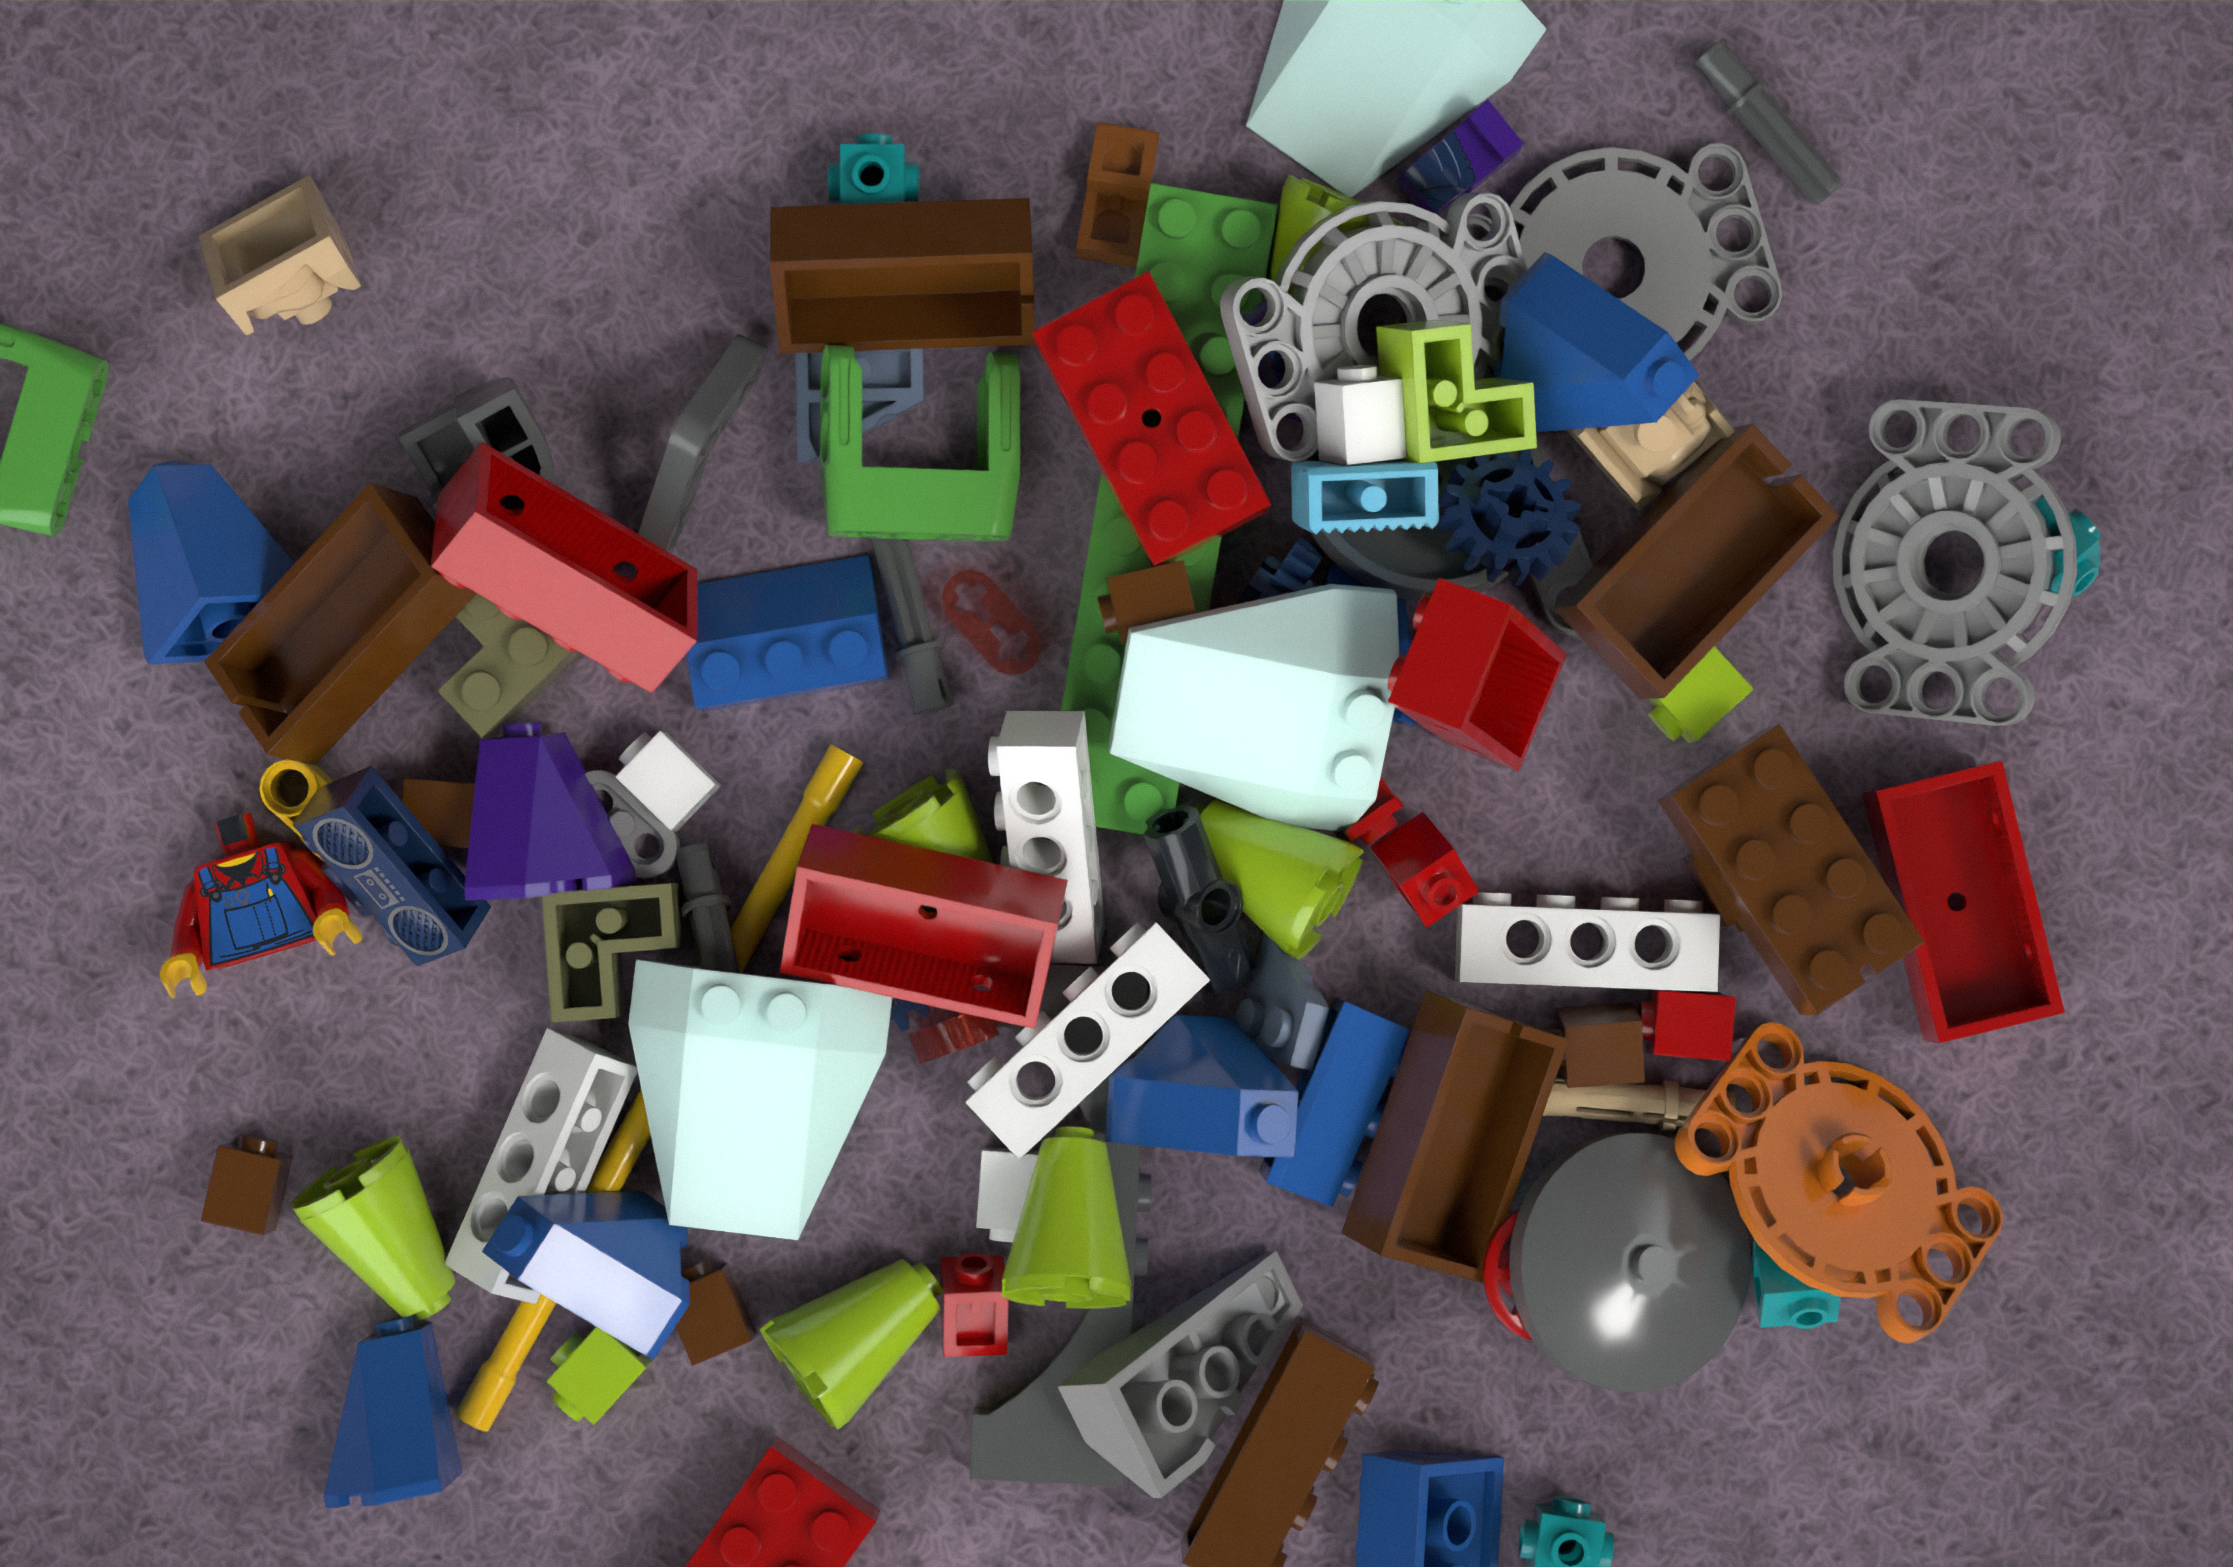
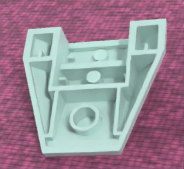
(1377, 79)
(1267, 702)
(750, 1089)

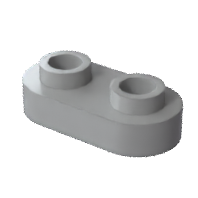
(631, 821)

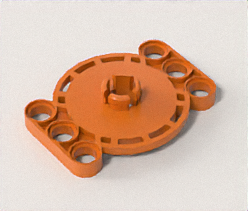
(1788, 1162)

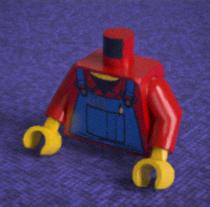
(252, 906)

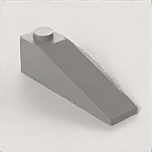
(1173, 1382)

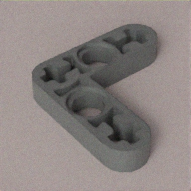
(694, 437)

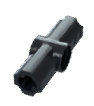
(1199, 898)

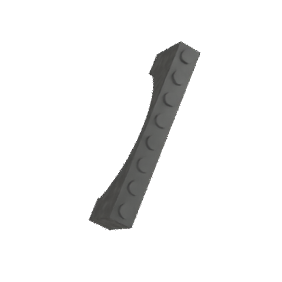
(1031, 1429)

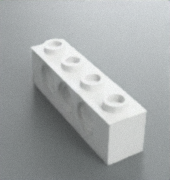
(1052, 751)
(1686, 964)
(1025, 1120)
(544, 1147)

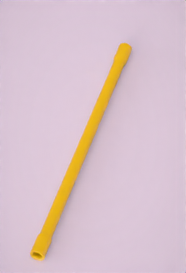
(819, 802)

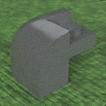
(484, 413)

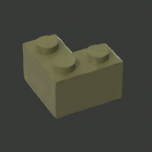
(506, 672)
(586, 942)

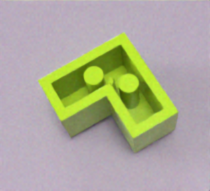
(1443, 405)

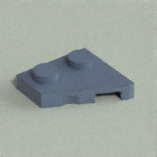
(890, 387)
(1283, 1008)

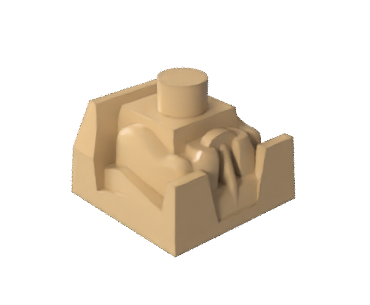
(279, 258)
(1650, 454)

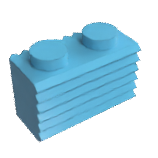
(1364, 495)

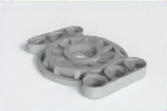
(1667, 228)
(1319, 322)
(1887, 569)

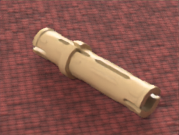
(1646, 1104)

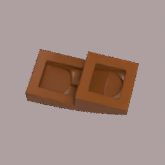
(1117, 194)

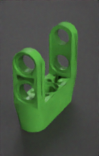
(47, 429)
(916, 500)

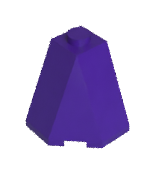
(538, 821)

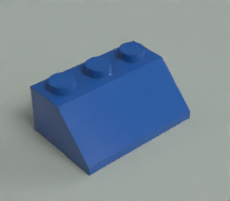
(786, 634)
(1339, 1103)
(1429, 1510)

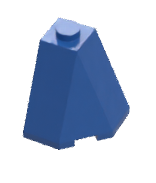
(1587, 352)
(196, 561)
(1203, 1091)
(600, 1258)
(395, 1421)

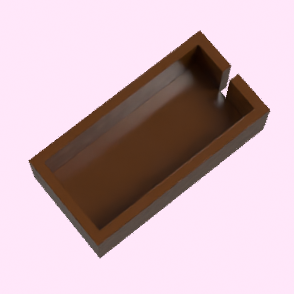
(903, 275)
(1696, 562)
(338, 627)
(1790, 871)
(1454, 1136)
(1281, 1451)

